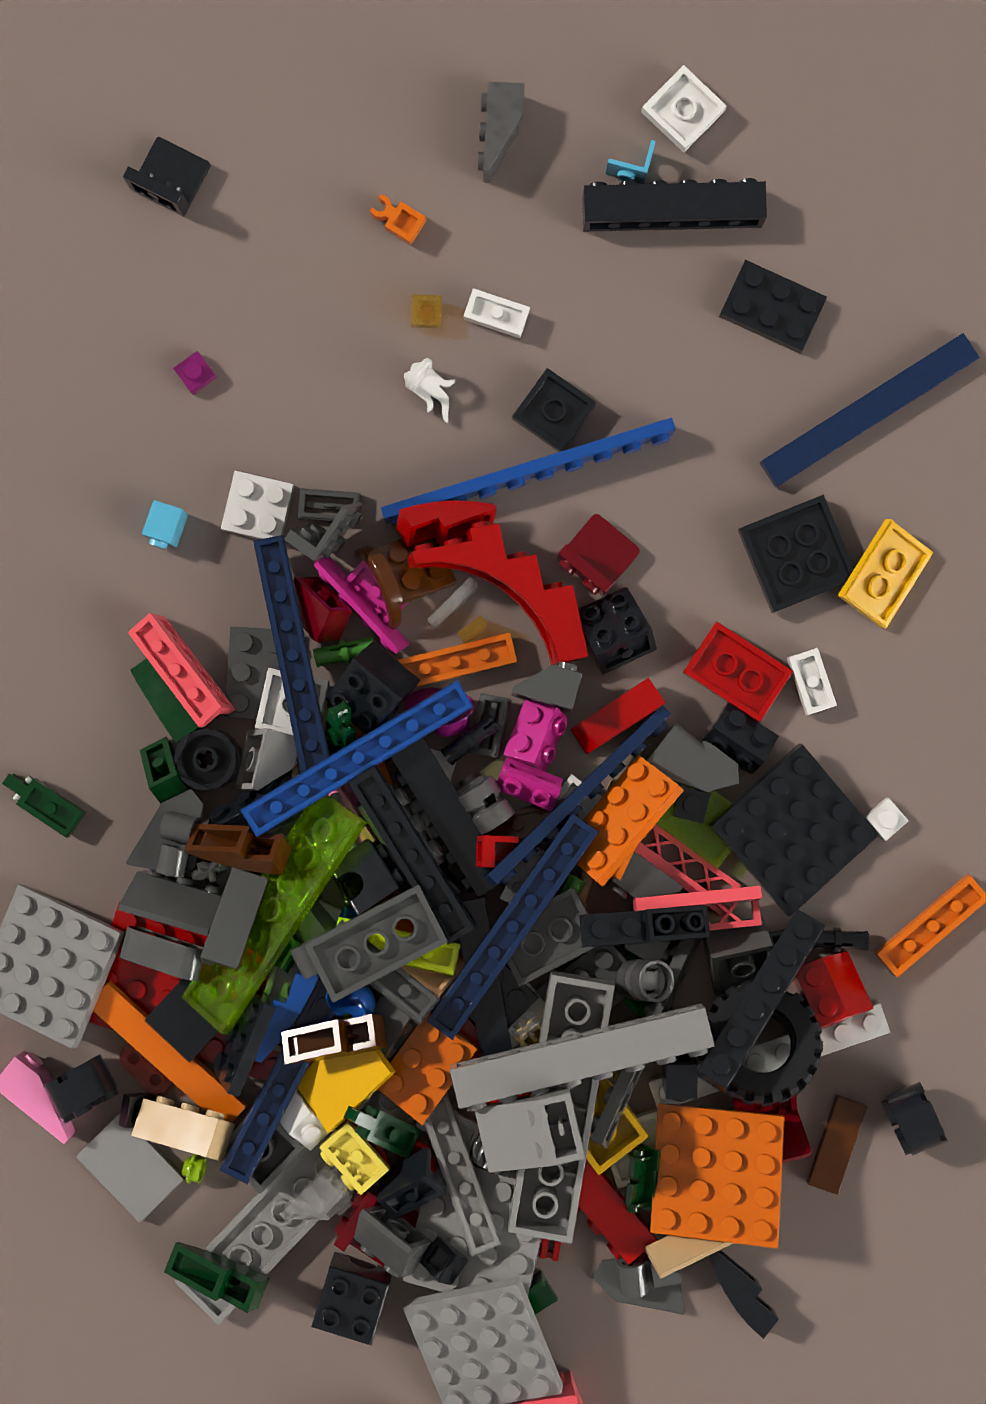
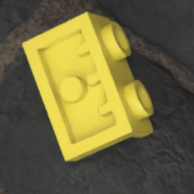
(353, 1158)

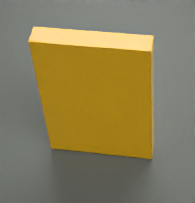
(885, 573)
(343, 1082)

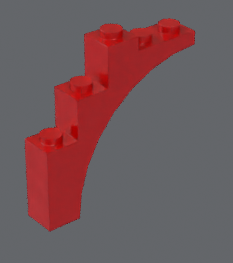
(484, 556)

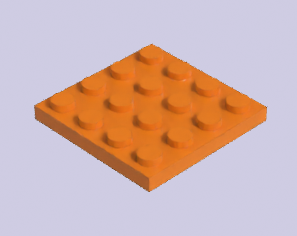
(718, 1175)

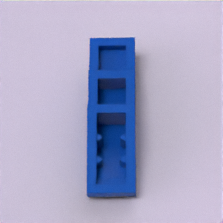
(286, 1012)

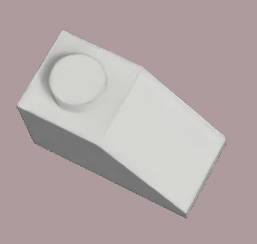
(302, 1122)

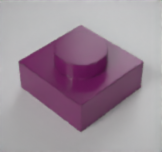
(195, 372)

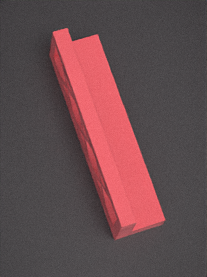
(180, 669)
(681, 877)
(709, 898)

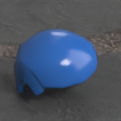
(357, 1003)

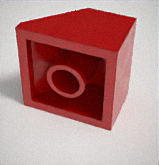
(832, 989)

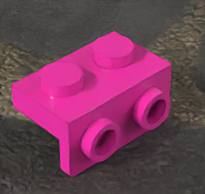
(536, 734)
(529, 784)

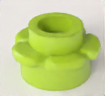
(194, 1168)

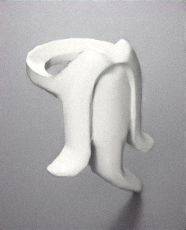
(426, 383)

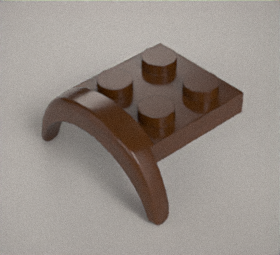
(398, 581)

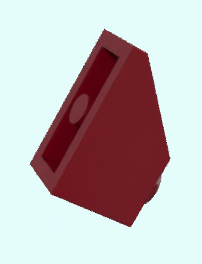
(320, 609)

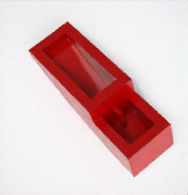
(441, 520)
(617, 715)

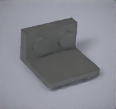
(319, 543)

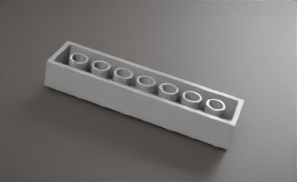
(548, 1197)

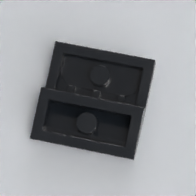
(181, 1024)

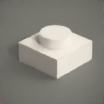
(886, 819)

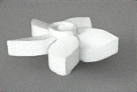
(207, 870)

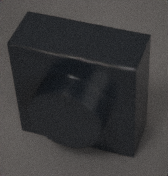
(691, 805)
(131, 1106)

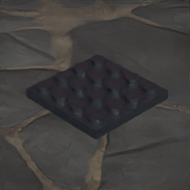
(794, 830)

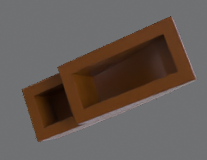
(239, 847)
(334, 1039)

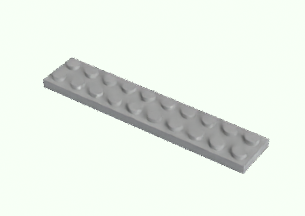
(258, 1233)

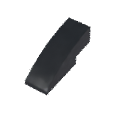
(743, 1293)

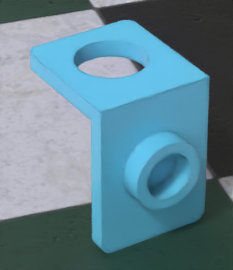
(630, 172)

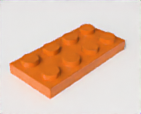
(626, 817)

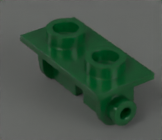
(643, 1178)

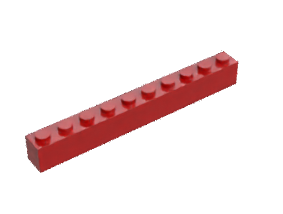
(599, 1200)

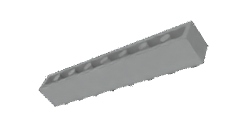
(581, 1056)

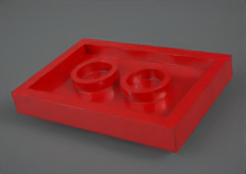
(737, 671)

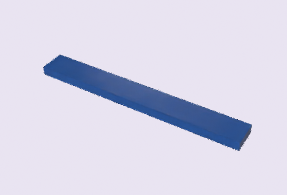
(356, 758)

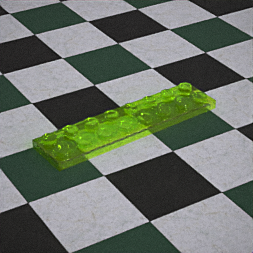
(318, 847)

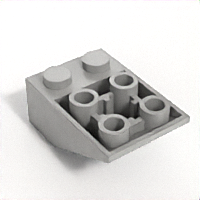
(530, 1132)

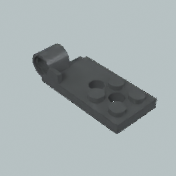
(342, 952)

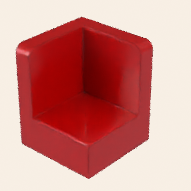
(493, 849)

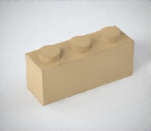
(184, 1128)

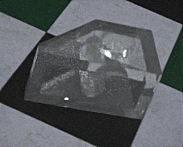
(319, 1198)

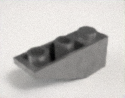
(502, 124)

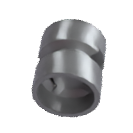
(490, 815)
(645, 980)

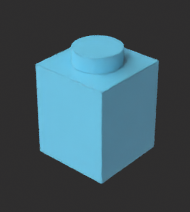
(164, 525)

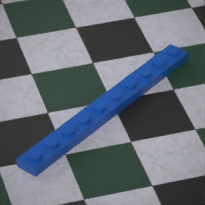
(540, 468)

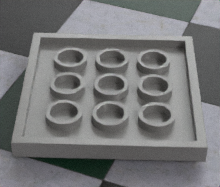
(53, 964)
(509, 1260)
(483, 1344)

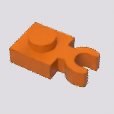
(401, 221)

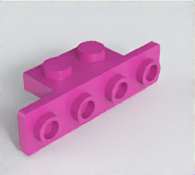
(365, 597)

